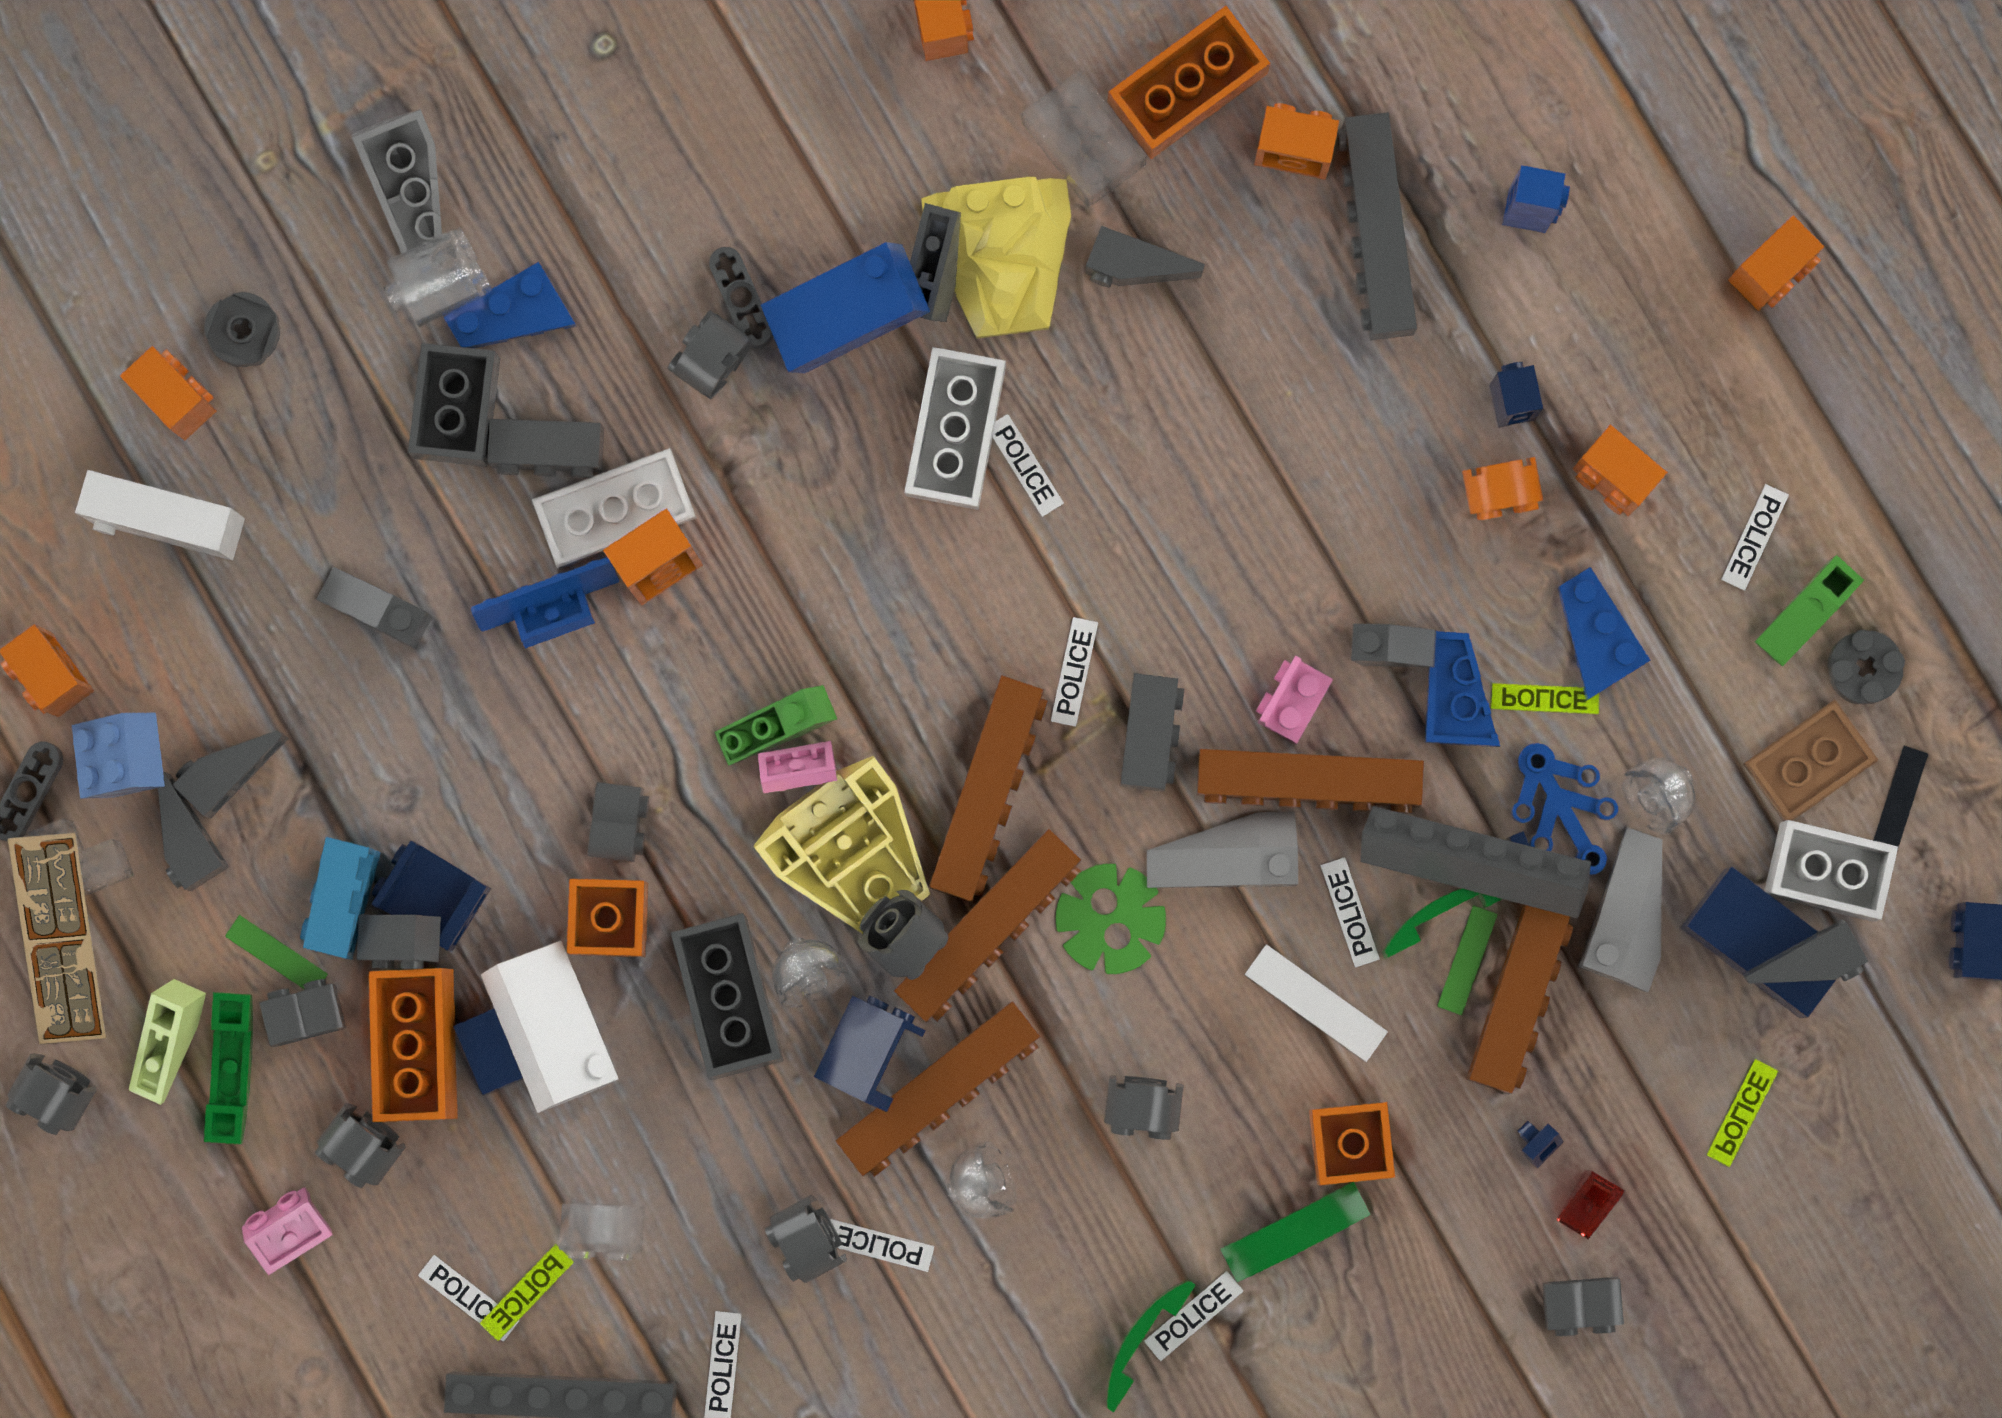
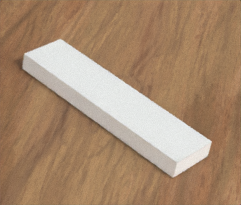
(1316, 1003)

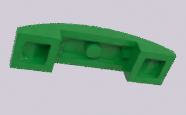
(1407, 934)
(230, 1068)
(1295, 1232)
(1119, 1381)

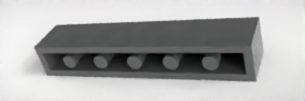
(1378, 226)
(1475, 862)
(558, 1396)

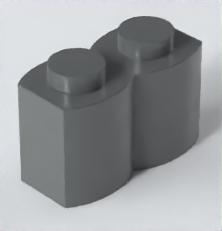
(617, 821)
(302, 1014)
(1583, 1304)

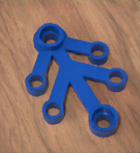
(1560, 801)

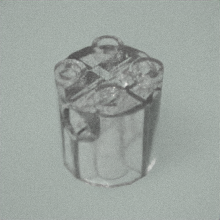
(436, 277)

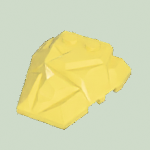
(1008, 251)

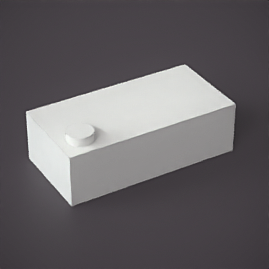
(955, 428)
(159, 515)
(549, 1026)

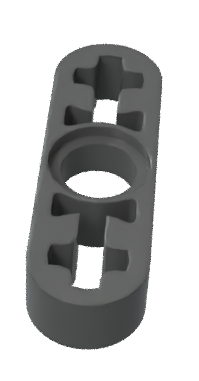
(739, 269)
(29, 762)

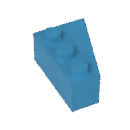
(339, 897)

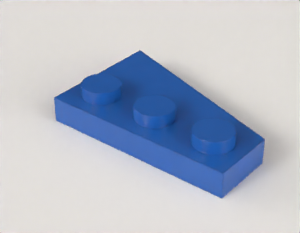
(512, 310)
(1600, 636)
(1455, 696)

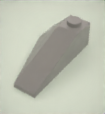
(404, 176)
(1240, 853)
(1627, 924)

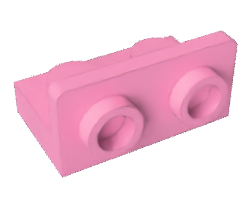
(1294, 700)
(797, 767)
(285, 1230)

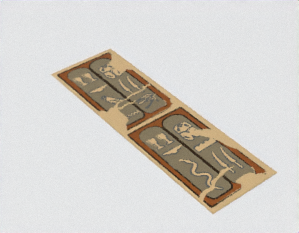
(57, 938)

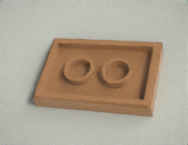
(1810, 762)

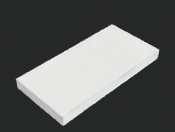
(606, 507)

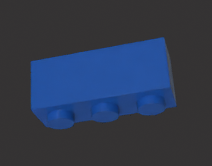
(1535, 199)

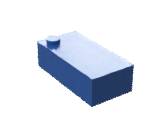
(845, 308)

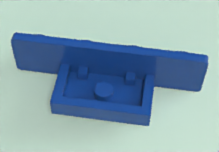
(549, 606)

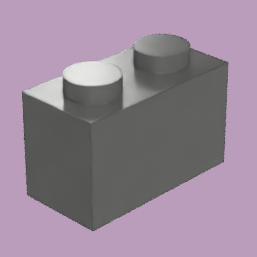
(398, 939)

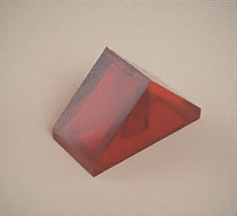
(1589, 1203)

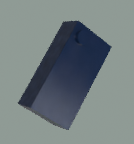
(1749, 928)

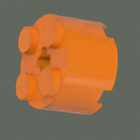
(1503, 487)

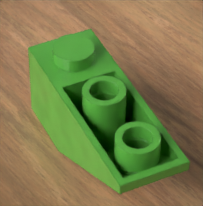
(1809, 610)
(776, 724)

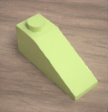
(165, 1038)

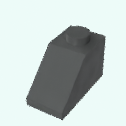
(1393, 645)

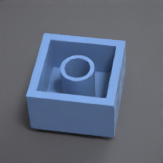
(118, 755)

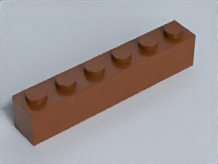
(1309, 779)
(987, 788)
(989, 925)
(1519, 999)
(938, 1088)

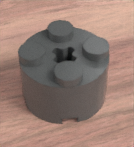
(710, 355)
(902, 934)
(50, 1094)
(1143, 1106)
(359, 1146)
(806, 1240)

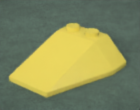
(846, 844)

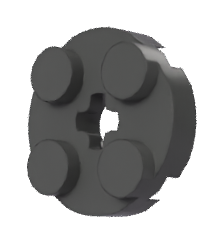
(251, 349)
(1886, 661)

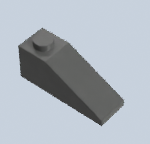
(936, 259)
(1130, 261)
(374, 607)
(220, 775)
(186, 843)
(1820, 957)

